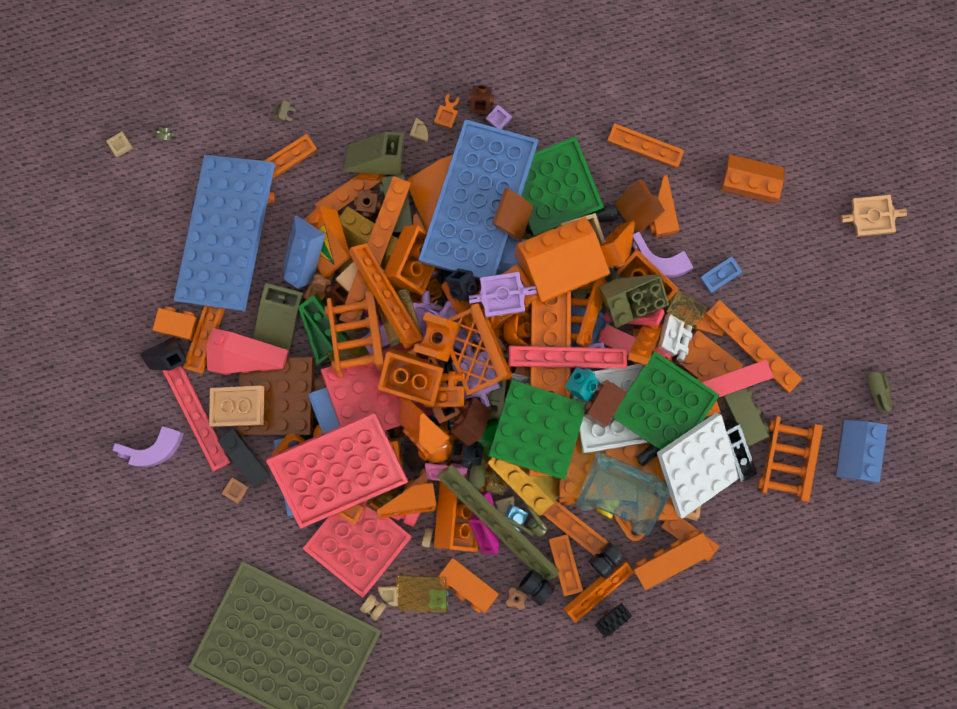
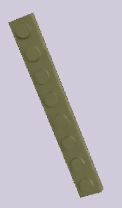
(497, 522)

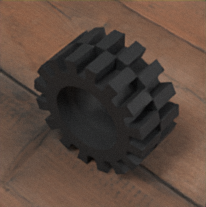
(613, 620)

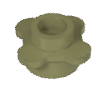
(163, 133)

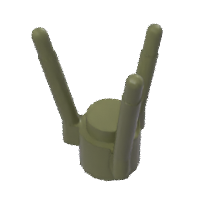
(535, 524)

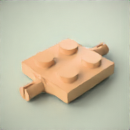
(873, 215)

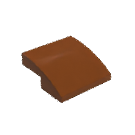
(639, 206)
(512, 215)

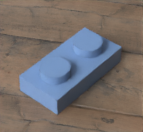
(721, 275)

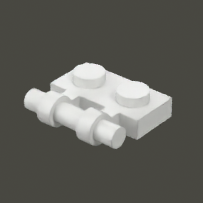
(670, 337)

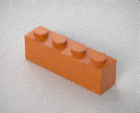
(674, 559)

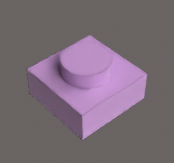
(498, 117)

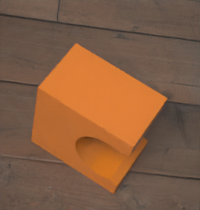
(436, 326)

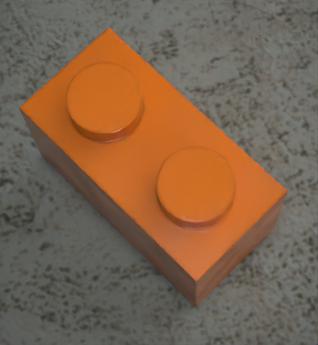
(175, 324)

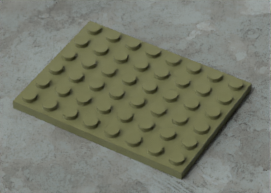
(283, 645)

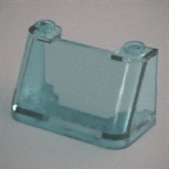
(623, 492)

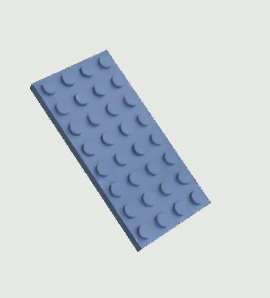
(479, 171)
(224, 232)

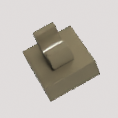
(281, 110)

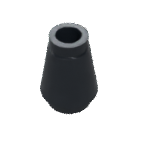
(607, 214)

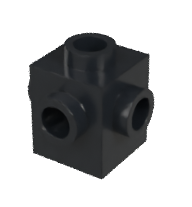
(462, 284)
(466, 455)

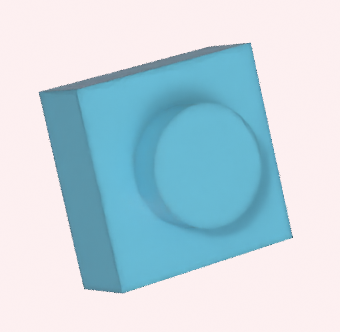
(516, 514)

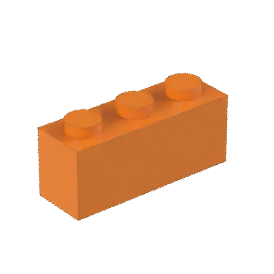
(469, 586)

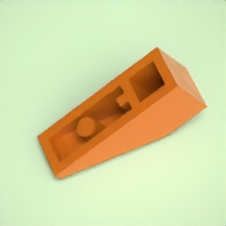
(667, 222)
(618, 244)
(415, 500)

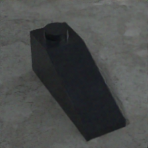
(243, 458)
(743, 460)

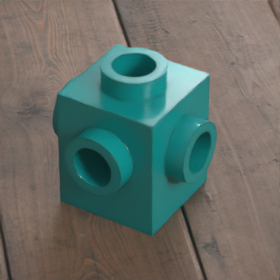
(582, 383)

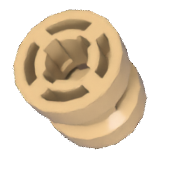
(370, 604)

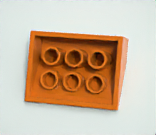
(427, 187)
(562, 259)

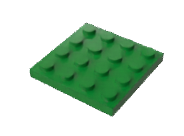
(559, 187)
(664, 402)
(537, 430)

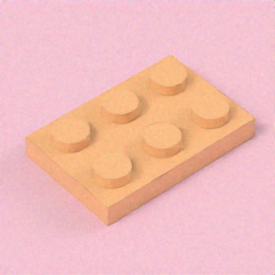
(236, 406)

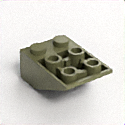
(376, 154)
(633, 297)
(278, 316)

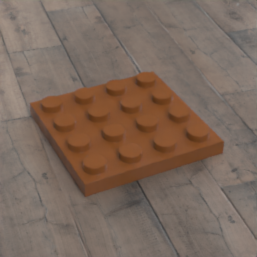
(285, 398)

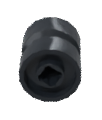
(607, 560)
(536, 587)

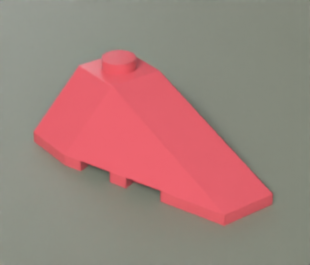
(236, 353)

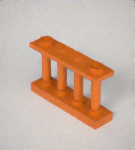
(588, 321)
(374, 339)
(809, 453)

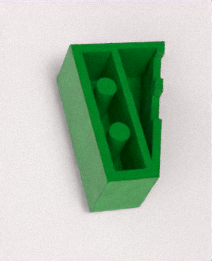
(318, 327)

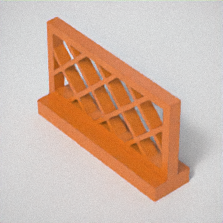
(491, 346)

